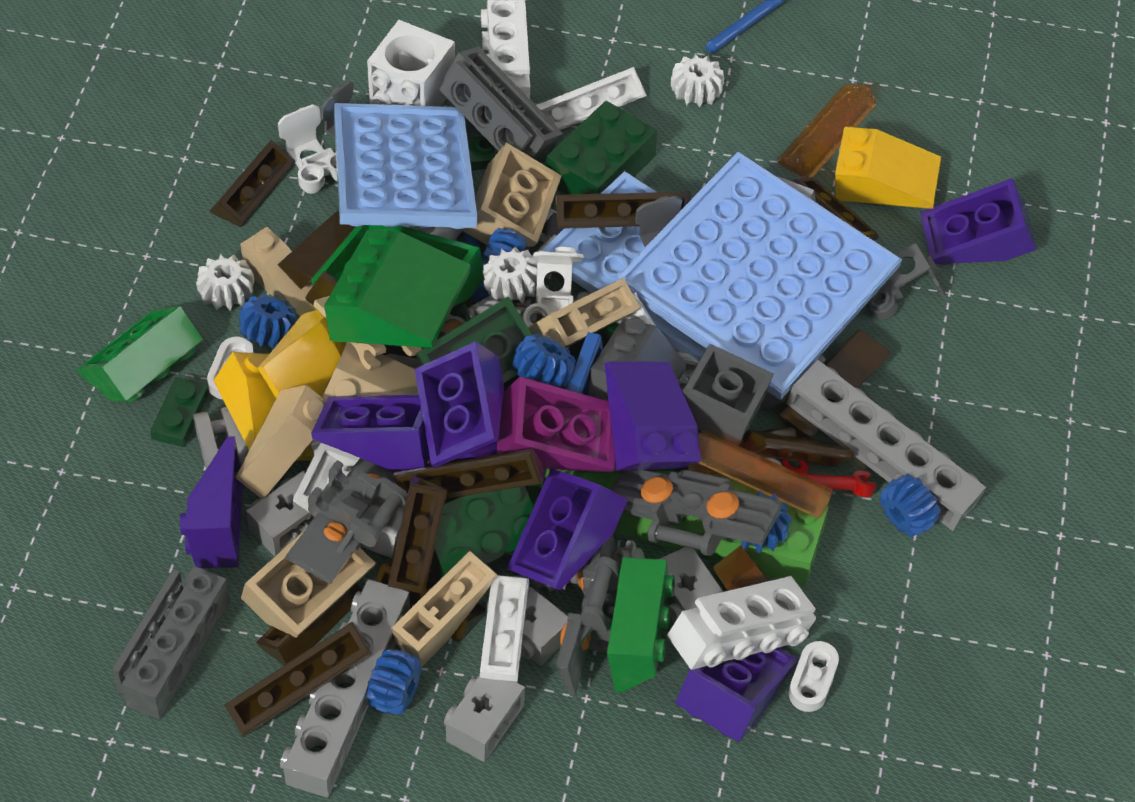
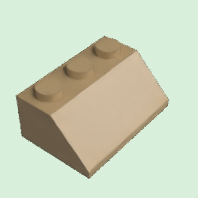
(514, 196)
(354, 379)
(295, 598)

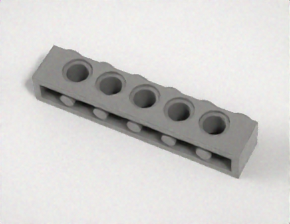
(836, 419)
(319, 770)

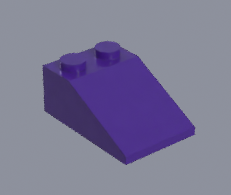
(979, 226)
(460, 402)
(649, 417)
(376, 429)
(215, 512)
(565, 528)
(735, 690)

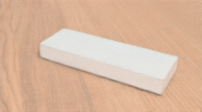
(504, 628)

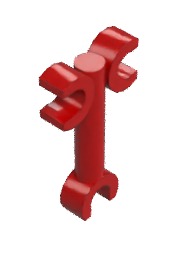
(857, 483)

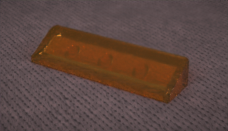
(825, 131)
(763, 474)

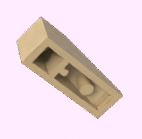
(263, 255)
(587, 314)
(281, 439)
(443, 608)

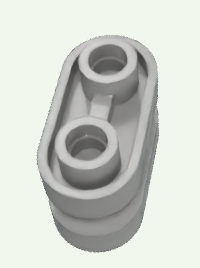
(207, 429)

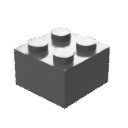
(726, 393)

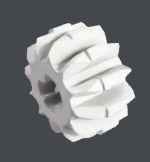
(697, 80)
(511, 275)
(225, 282)

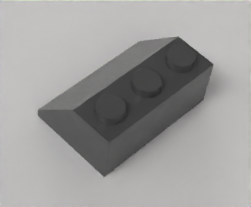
(633, 343)

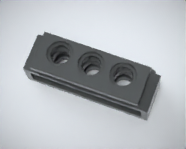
(499, 103)
(173, 642)

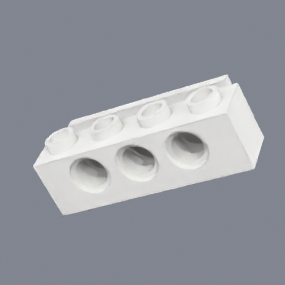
(507, 39)
(743, 623)

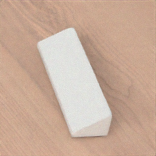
(582, 102)

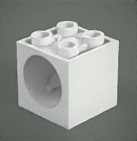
(409, 67)

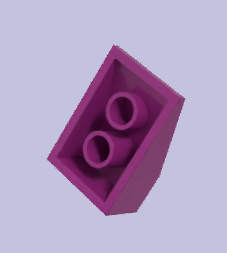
(558, 424)

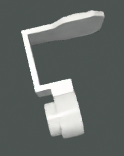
(300, 136)
(547, 300)

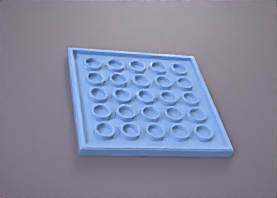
(759, 272)

